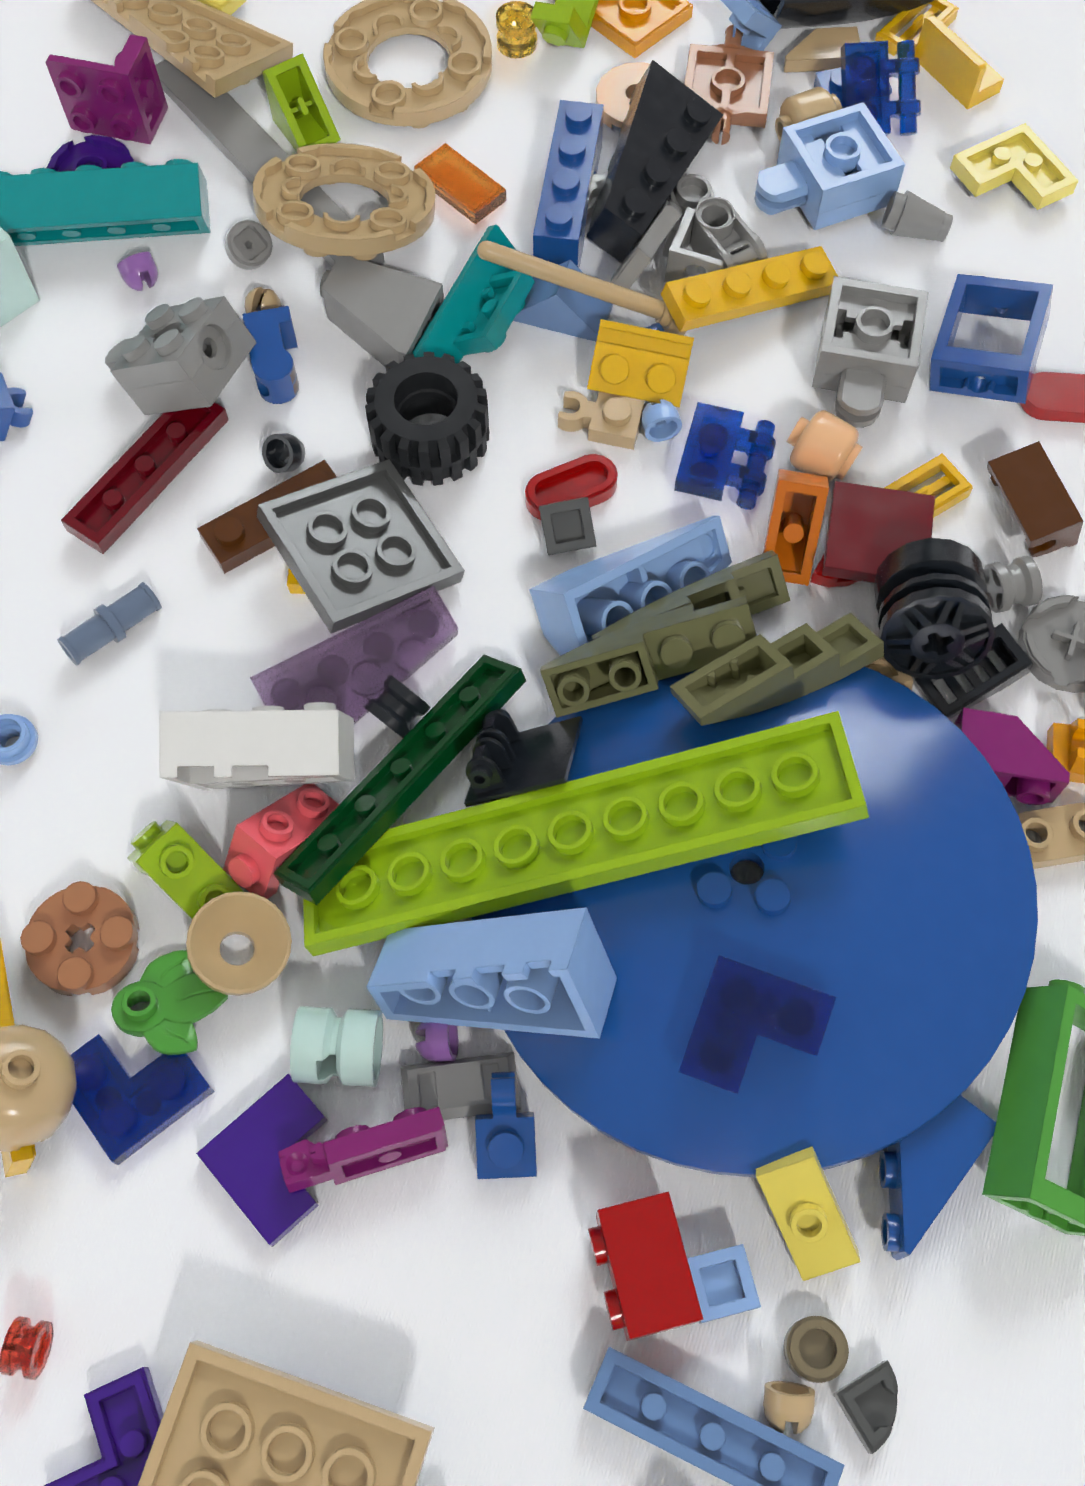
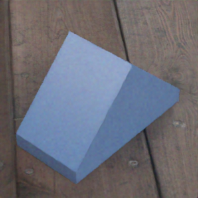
(563, 309)

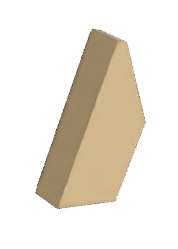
(820, 49)

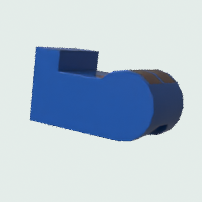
(269, 356)

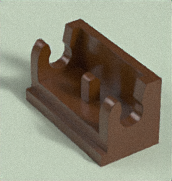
(1037, 499)

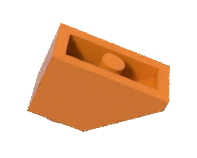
(796, 522)

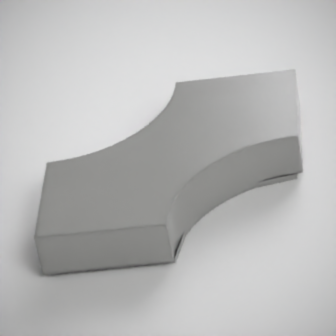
(647, 245)

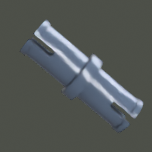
(109, 623)

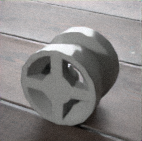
(1013, 584)

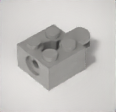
(869, 346)
(181, 355)

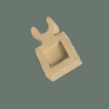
(609, 420)

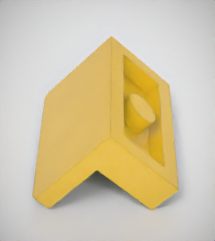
(956, 64)

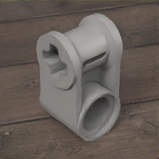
(724, 235)

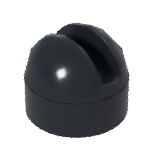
(278, 448)

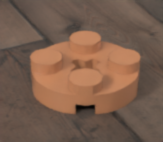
(51, 932)

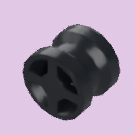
(397, 706)

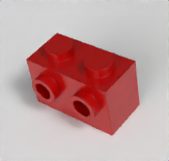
(645, 1266)

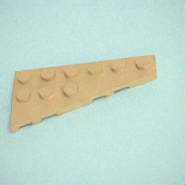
(201, 40)

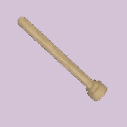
(578, 282)

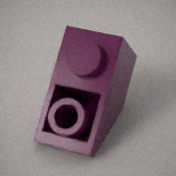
(1015, 755)

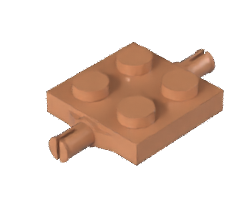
(731, 81)

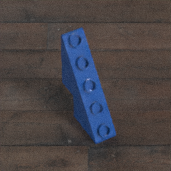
(927, 1170)

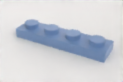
(702, 1428)

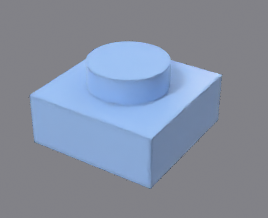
(723, 1283)

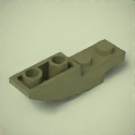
(643, 653)

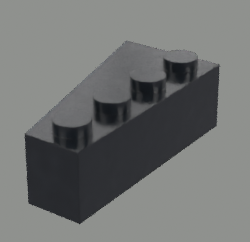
(654, 149)

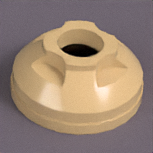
(238, 915)

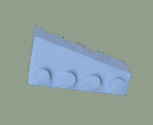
(499, 974)

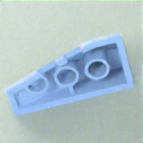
(611, 587)

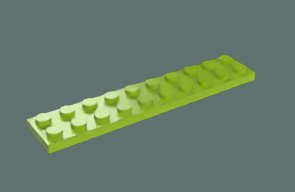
(594, 832)

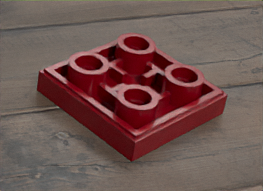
(871, 524)

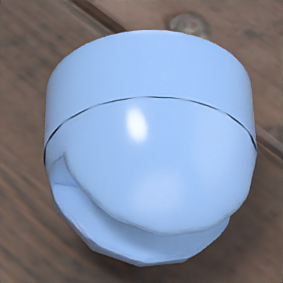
(664, 430)

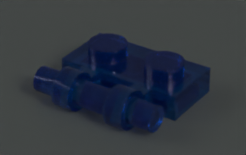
(866, 80)
(710, 450)

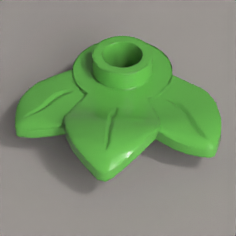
(175, 1005)

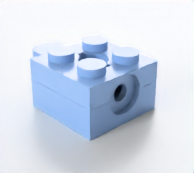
(831, 168)

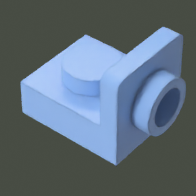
(754, 21)

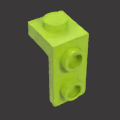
(565, 21)
(179, 866)

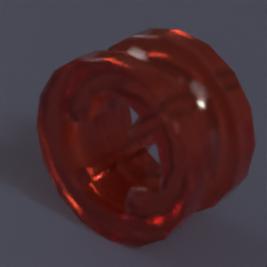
(26, 1347)

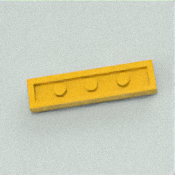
(748, 288)

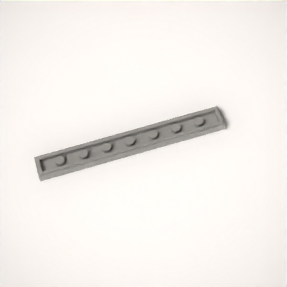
(238, 136)

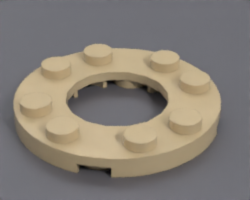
(388, 101)
(281, 186)

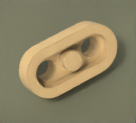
(1059, 832)

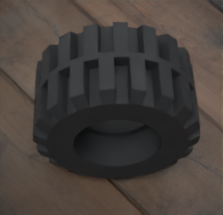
(422, 388)

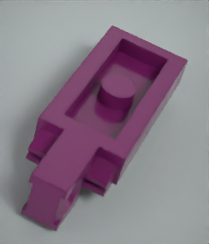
(364, 1149)

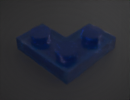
(750, 1004)
(133, 1110)

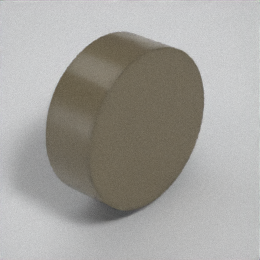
(816, 1349)

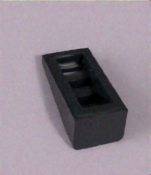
(1010, 654)

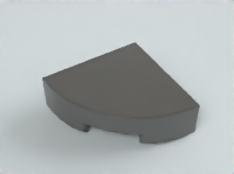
(871, 1405)

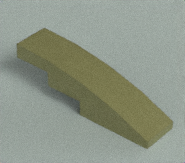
(755, 578)
(778, 672)

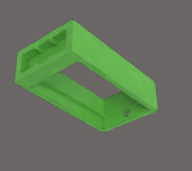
(1030, 1109)

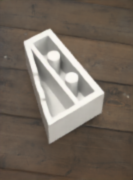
(256, 746)

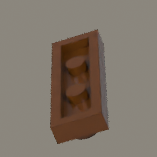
(240, 535)

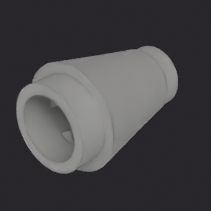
(915, 218)

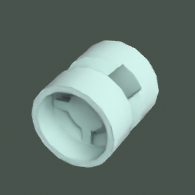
(336, 1046)

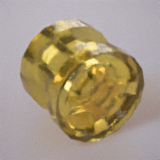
(516, 30)

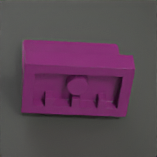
(110, 99)

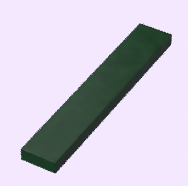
(398, 780)

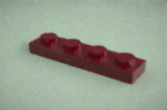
(142, 475)

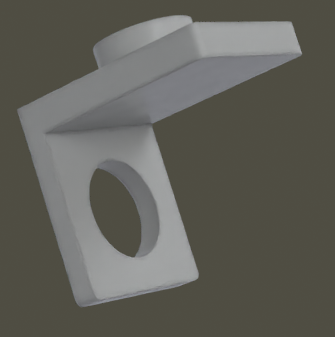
(678, 255)

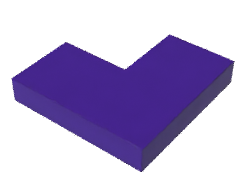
(248, 1161)
(125, 1426)

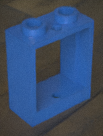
(1005, 375)

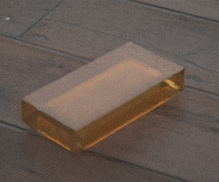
(462, 183)

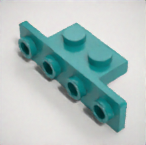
(477, 306)

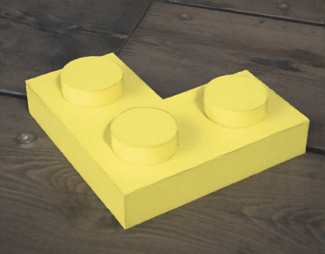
(1018, 158)

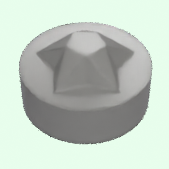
(248, 244)

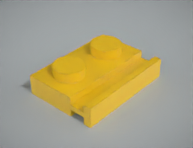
(640, 362)

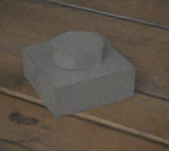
(567, 525)

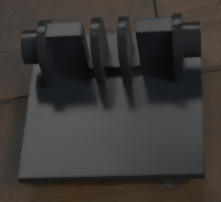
(517, 761)

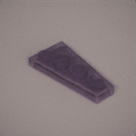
(358, 660)

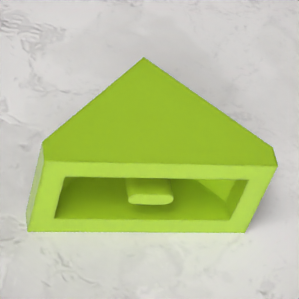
(298, 104)

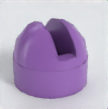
(138, 268)
(440, 1041)

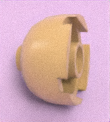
(34, 1086)

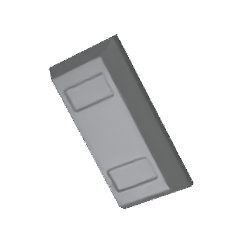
(456, 1086)

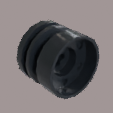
(933, 609)

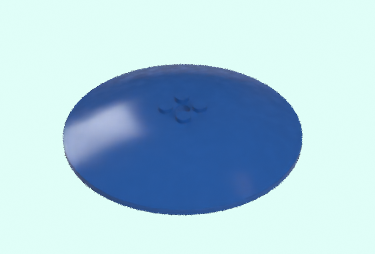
(901, 916)

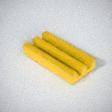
(889, 31)
(929, 469)

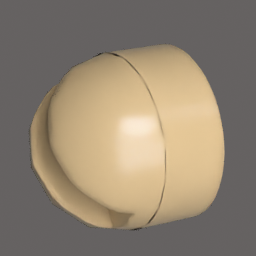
(258, 296)
(788, 1403)

